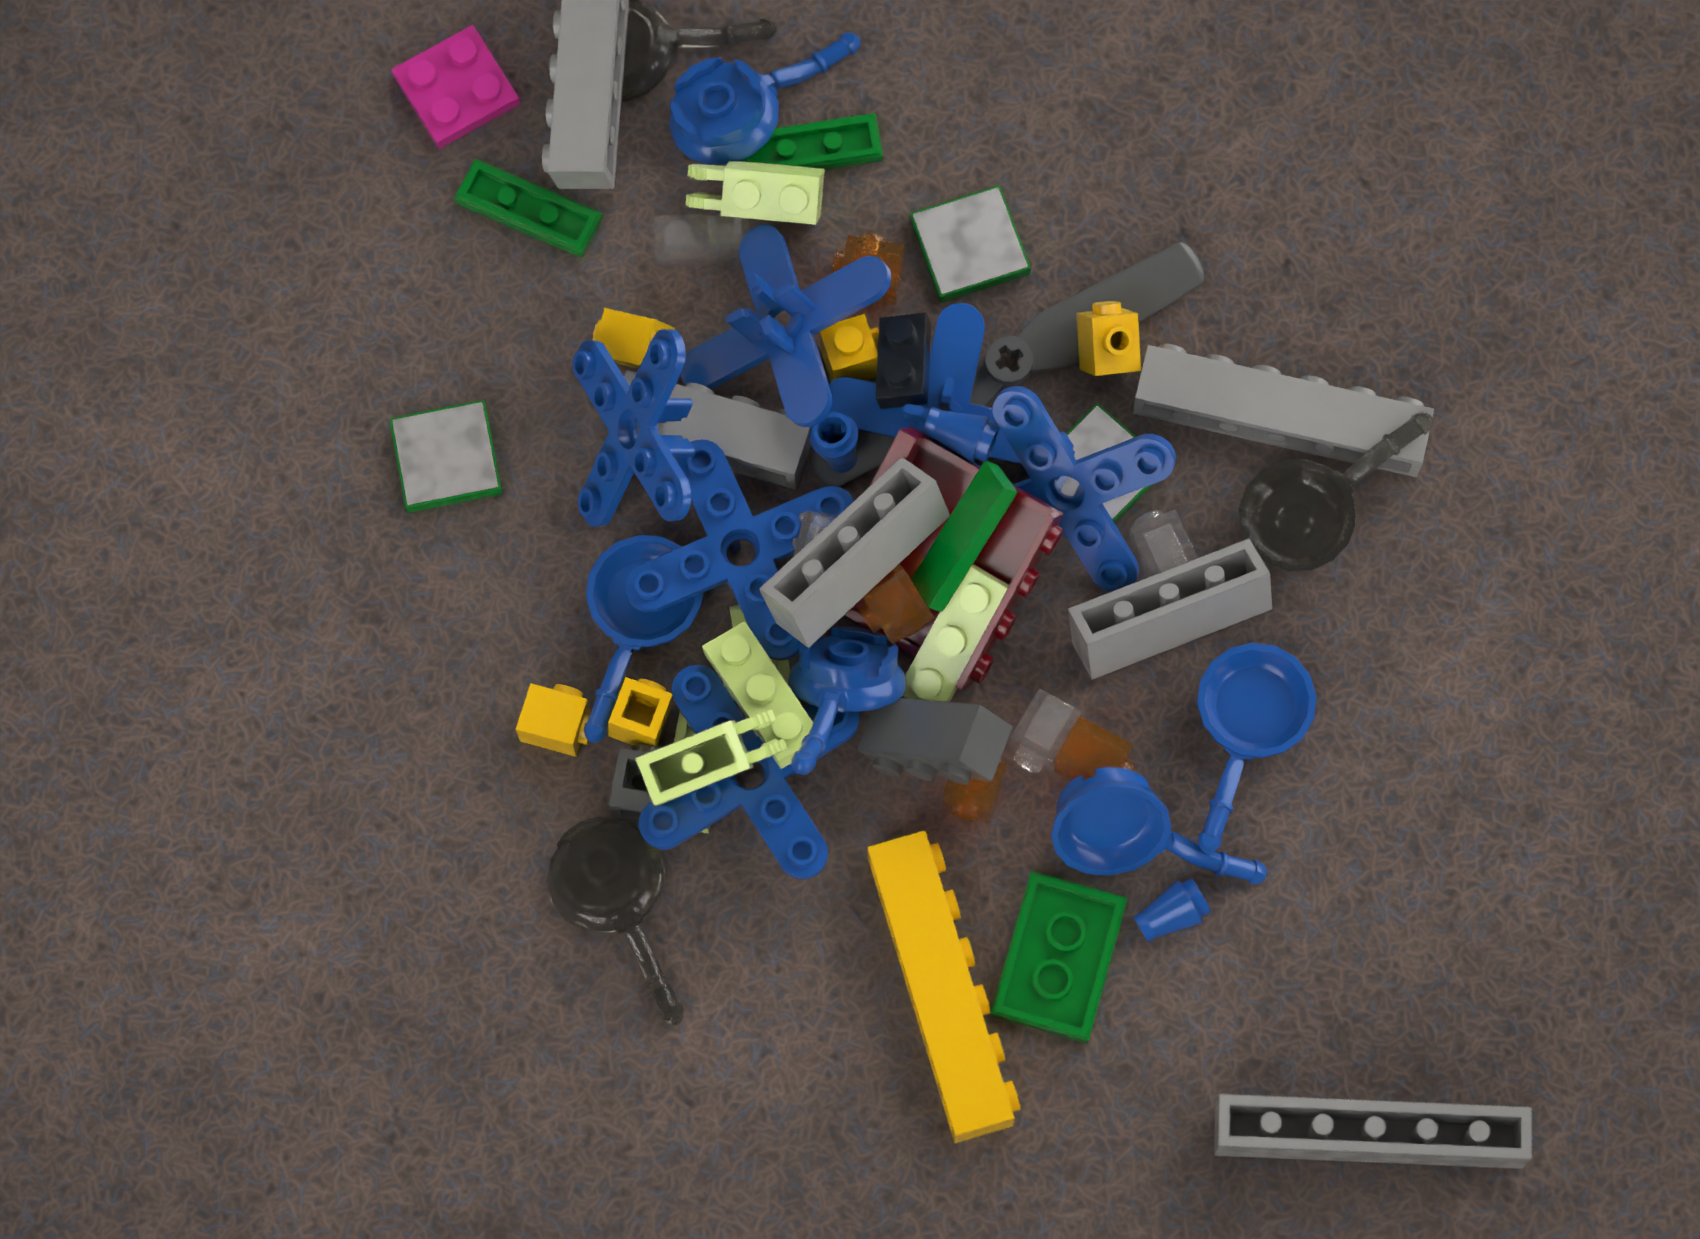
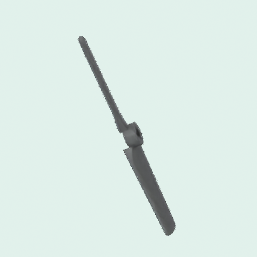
(1051, 340)

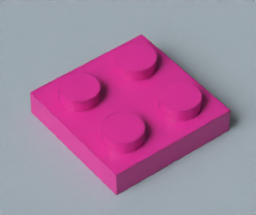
(455, 86)

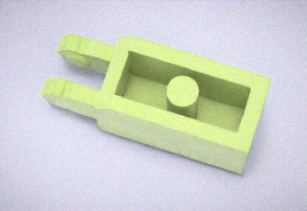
(761, 191)
(704, 758)

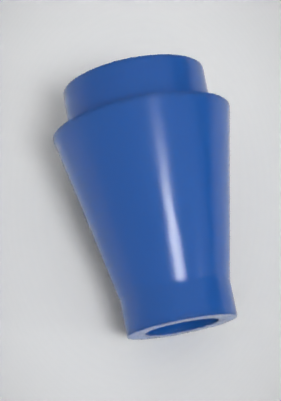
(963, 433)
(836, 441)
(1173, 910)

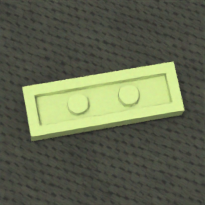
(954, 637)
(759, 688)

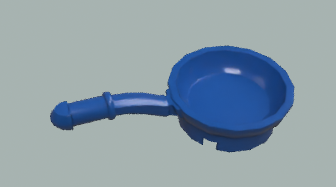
(730, 110)
(626, 624)
(841, 674)
(1254, 706)
(1120, 824)

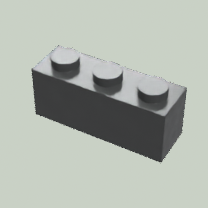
(935, 740)

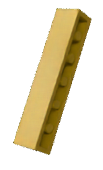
(941, 987)

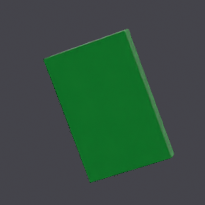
(1059, 957)

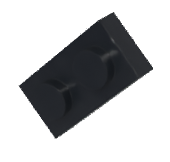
(903, 360)

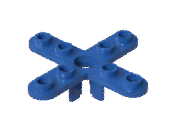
(793, 347)
(951, 381)
(621, 408)
(1101, 478)
(726, 522)
(769, 806)

